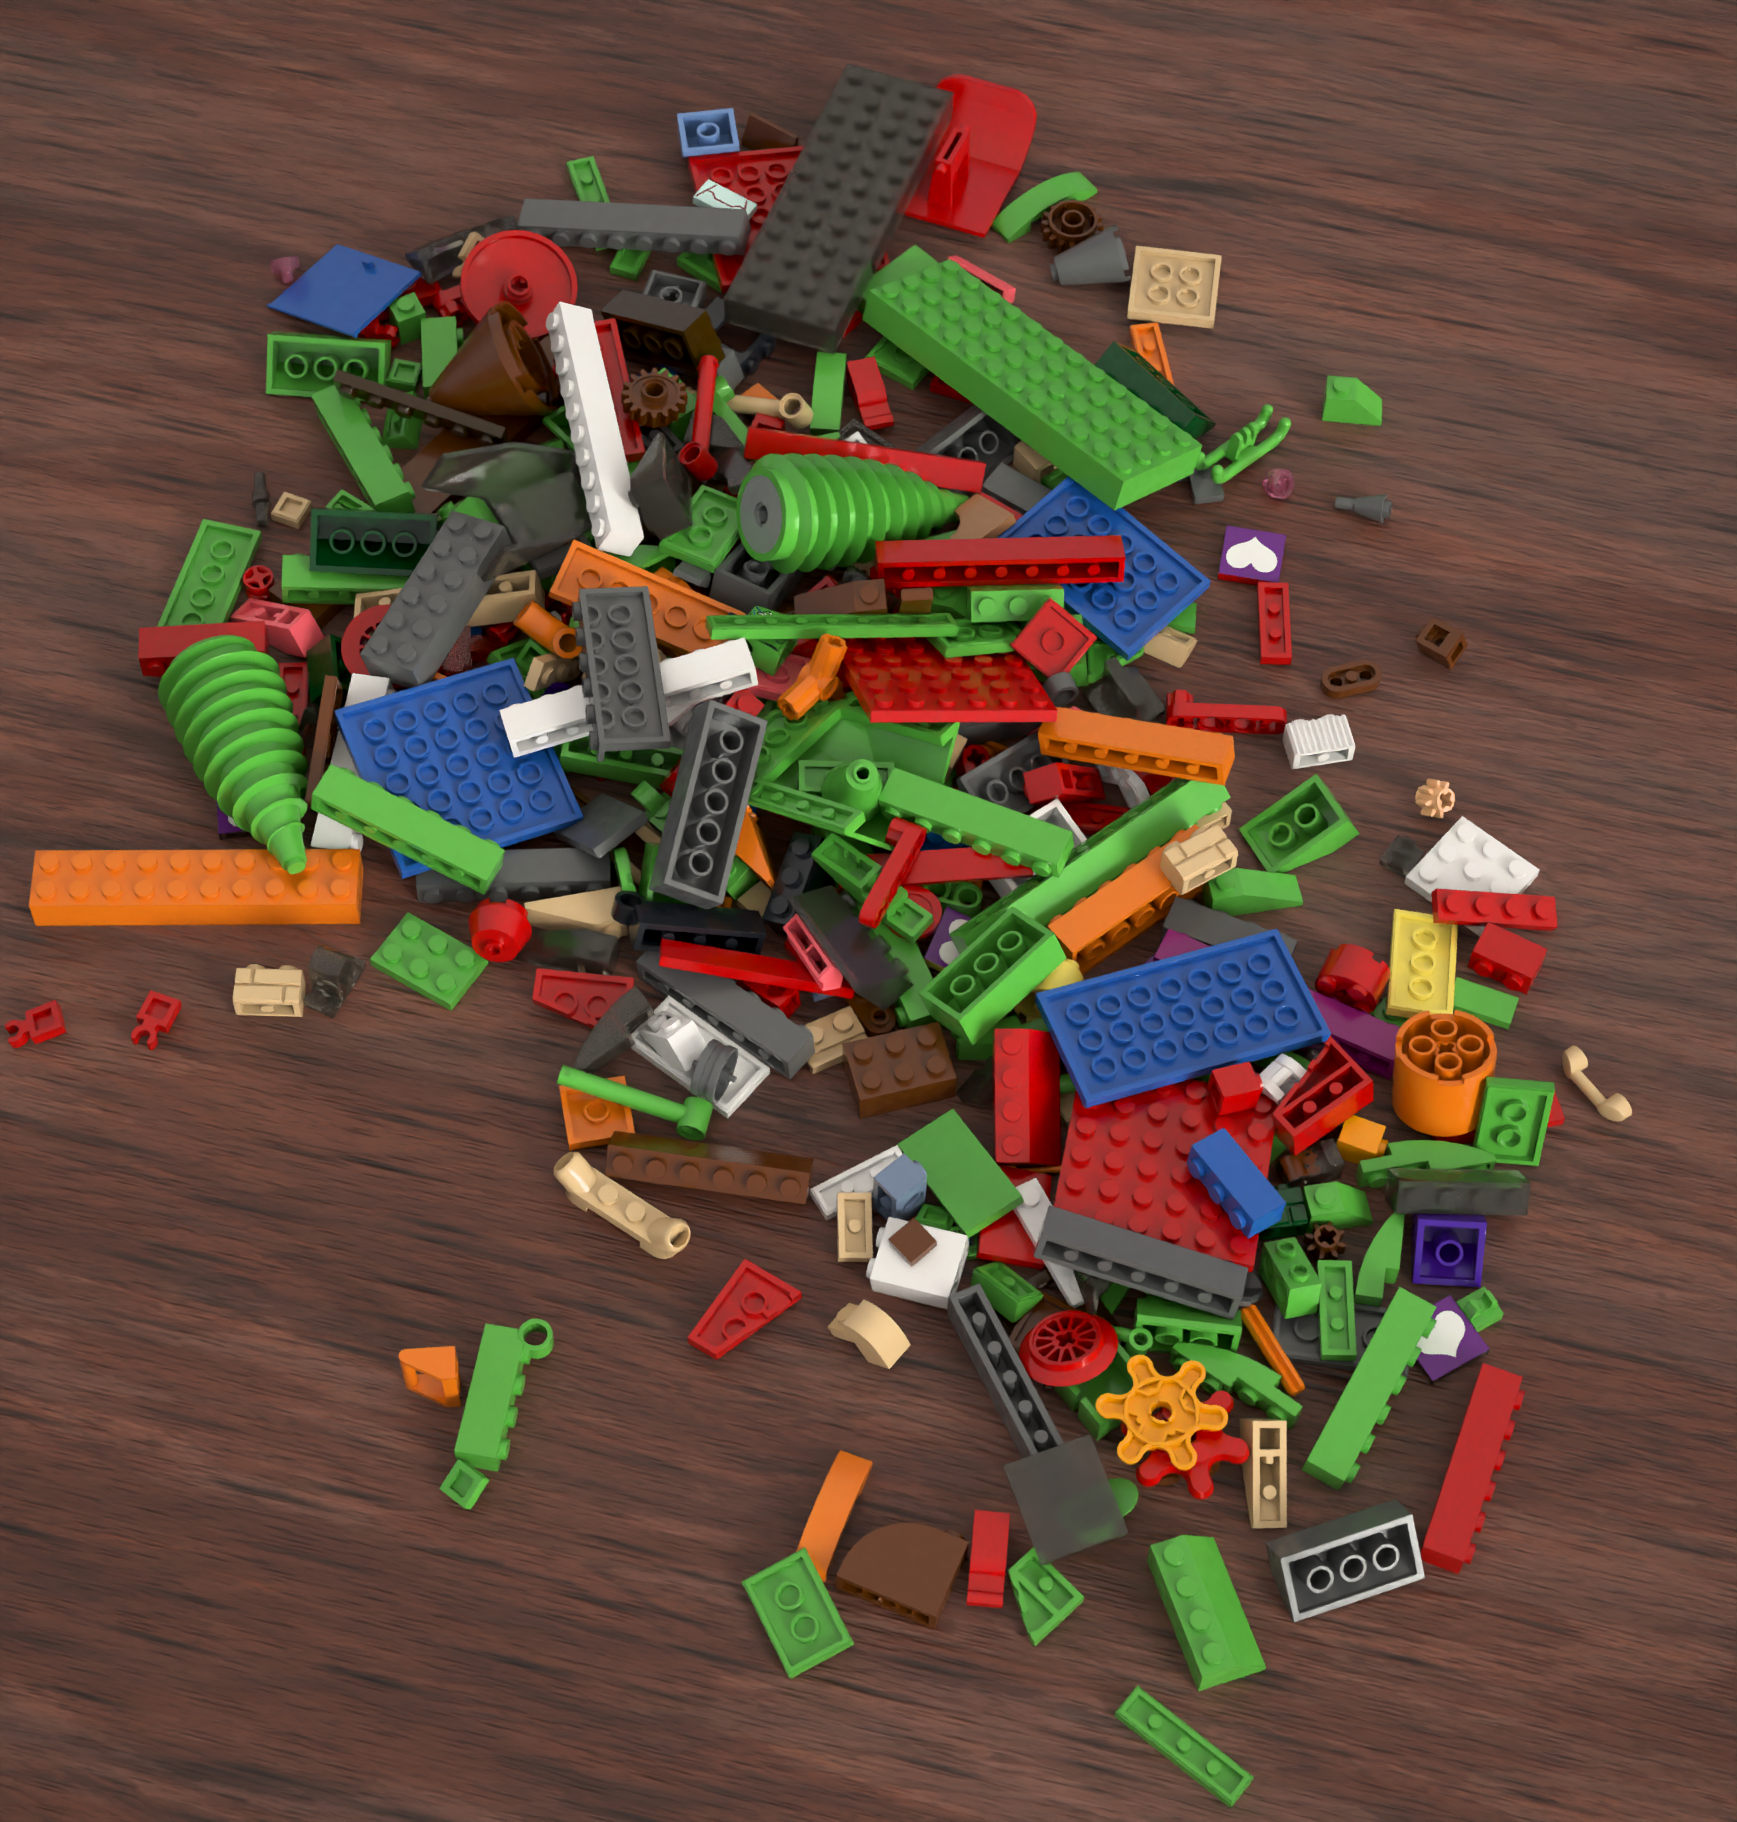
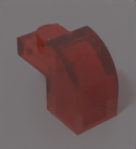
(465, 650)

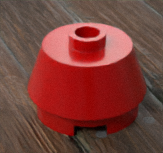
(499, 929)

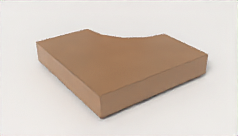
(981, 519)

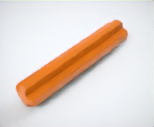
(1272, 1350)

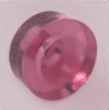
(285, 267)
(1278, 483)

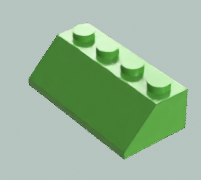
(308, 362)
(1204, 1610)

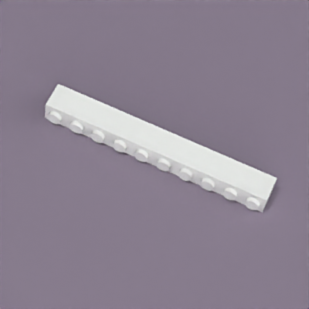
(594, 429)

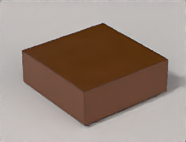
(912, 1242)

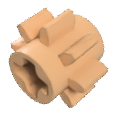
(1435, 798)

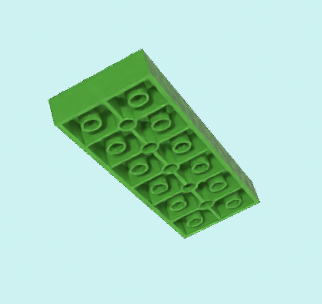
(1032, 383)

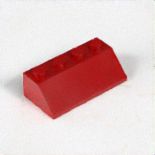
(1026, 1099)

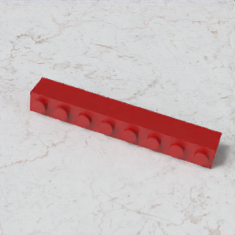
(1000, 561)

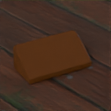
(764, 134)

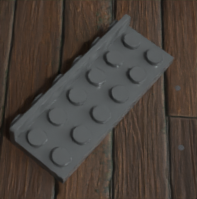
(620, 670)

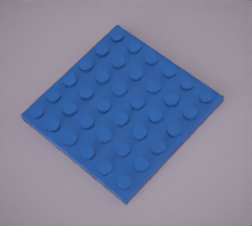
(453, 757)

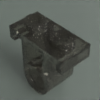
(332, 979)

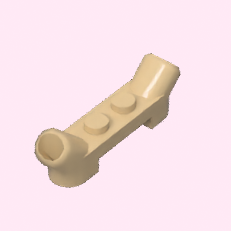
(595, 1191)

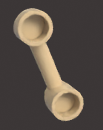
(1614, 1108)

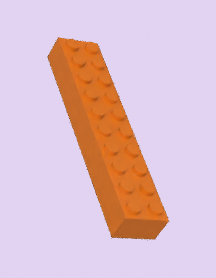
(194, 888)

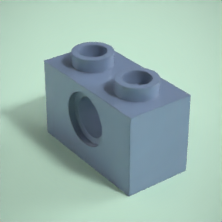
(900, 1189)

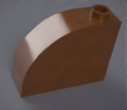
(905, 1569)

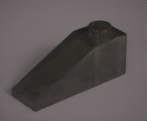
(572, 951)

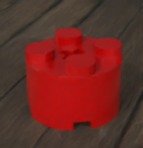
(1353, 977)

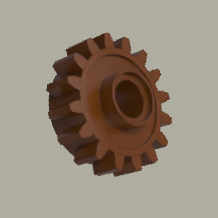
(1070, 224)
(654, 398)

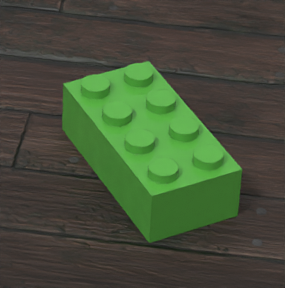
(992, 975)

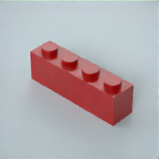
(162, 644)

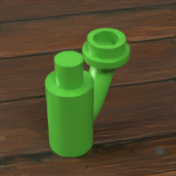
(1136, 1341)

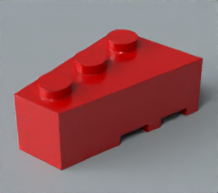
(1322, 1099)

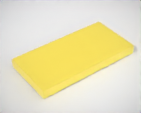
(1421, 965)

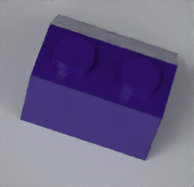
(1447, 1249)

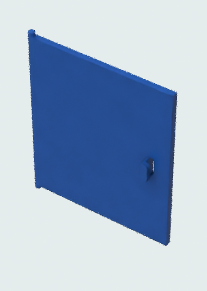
(345, 290)

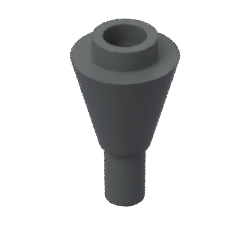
(1373, 507)

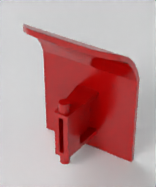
(976, 156)

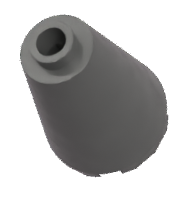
(1092, 261)

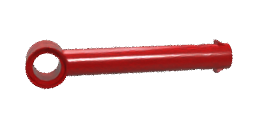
(696, 454)

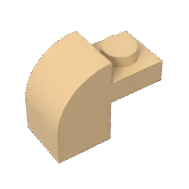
(872, 1332)

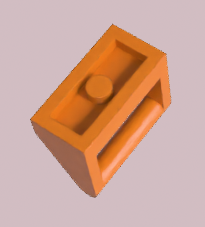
(440, 1374)

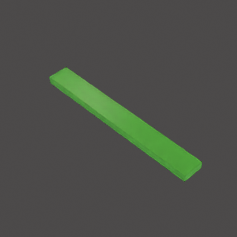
(842, 625)

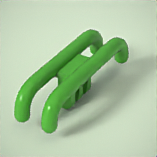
(1241, 447)

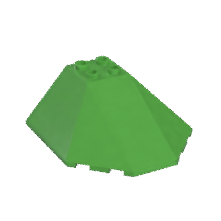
(843, 733)

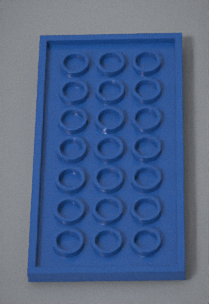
(1181, 1017)

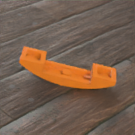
(833, 1509)

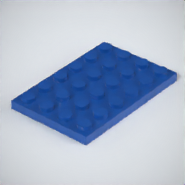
(1156, 578)

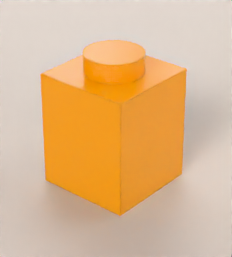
(1361, 1140)

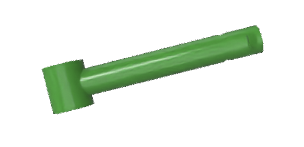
(691, 1116)

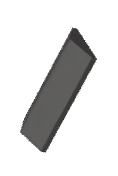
(1002, 778)

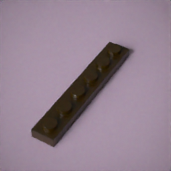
(410, 406)

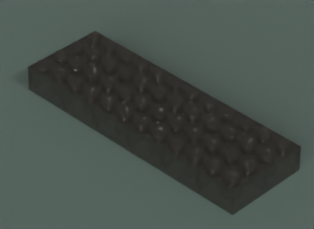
(839, 209)

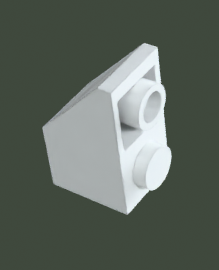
(674, 1039)

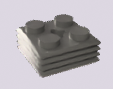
(676, 288)

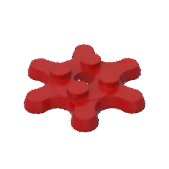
(1209, 1446)

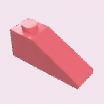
(288, 627)

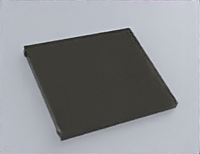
(1065, 1499)

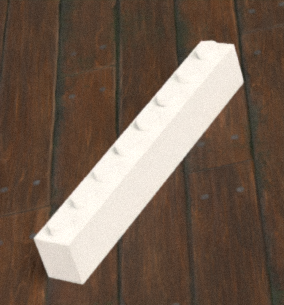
(685, 682)

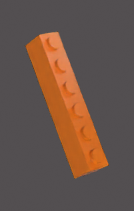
(1138, 745)

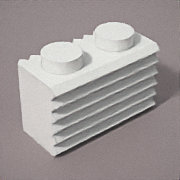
(1318, 741)

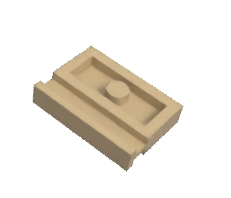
(830, 1034)

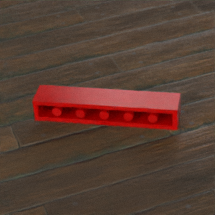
(1471, 1468)

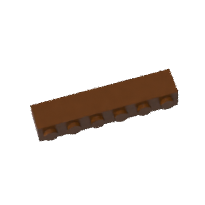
(709, 1167)

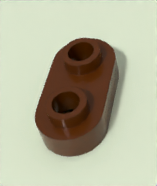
(1349, 679)
(866, 1014)

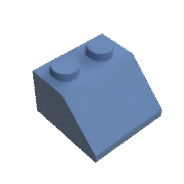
(707, 132)

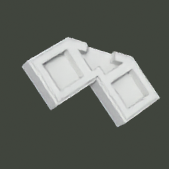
(1128, 781)

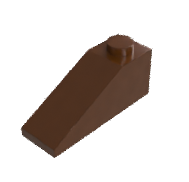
(847, 598)

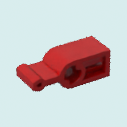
(869, 393)
(988, 1559)

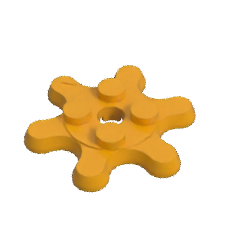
(1154, 1391)

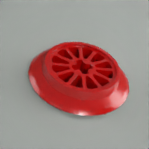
(356, 633)
(1053, 1358)

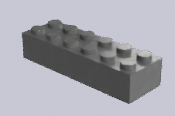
(435, 602)
(708, 805)

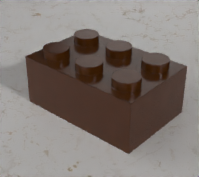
(899, 1070)

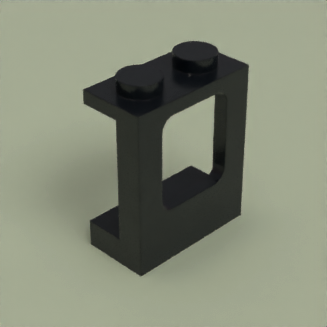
(750, 359)

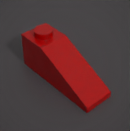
(1065, 782)

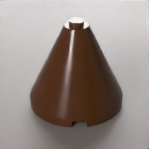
(498, 370)

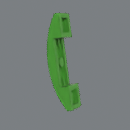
(1029, 207)

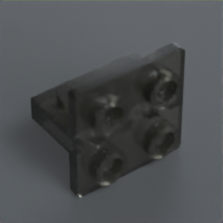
(1123, 694)

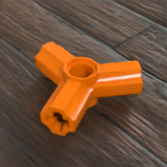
(816, 679)

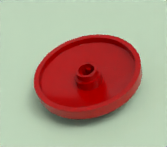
(519, 270)

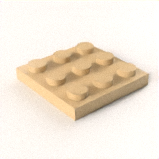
(1174, 287)

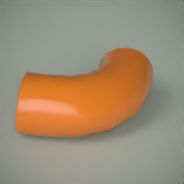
(547, 630)

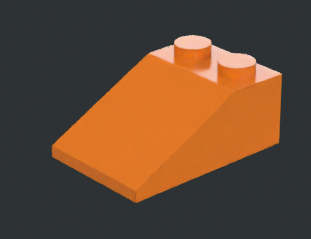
(754, 850)

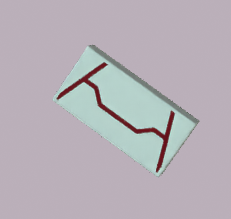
(717, 196)

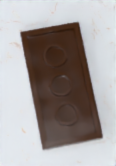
(325, 734)

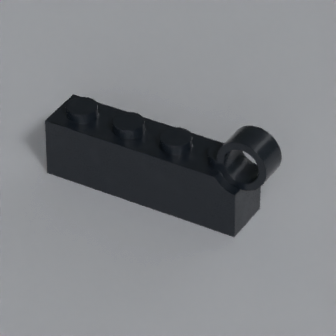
(714, 927)

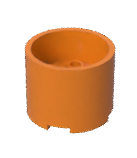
(1442, 1072)

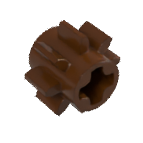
(1329, 1245)

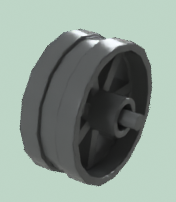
(714, 1071)

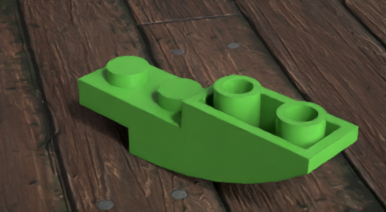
(1422, 1155)
(1234, 1372)

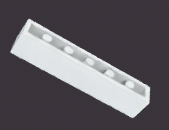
(328, 832)

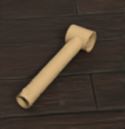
(775, 408)

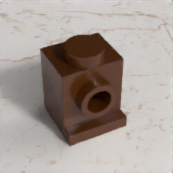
(1436, 632)

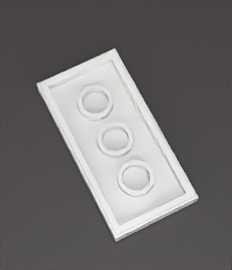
(748, 1070)

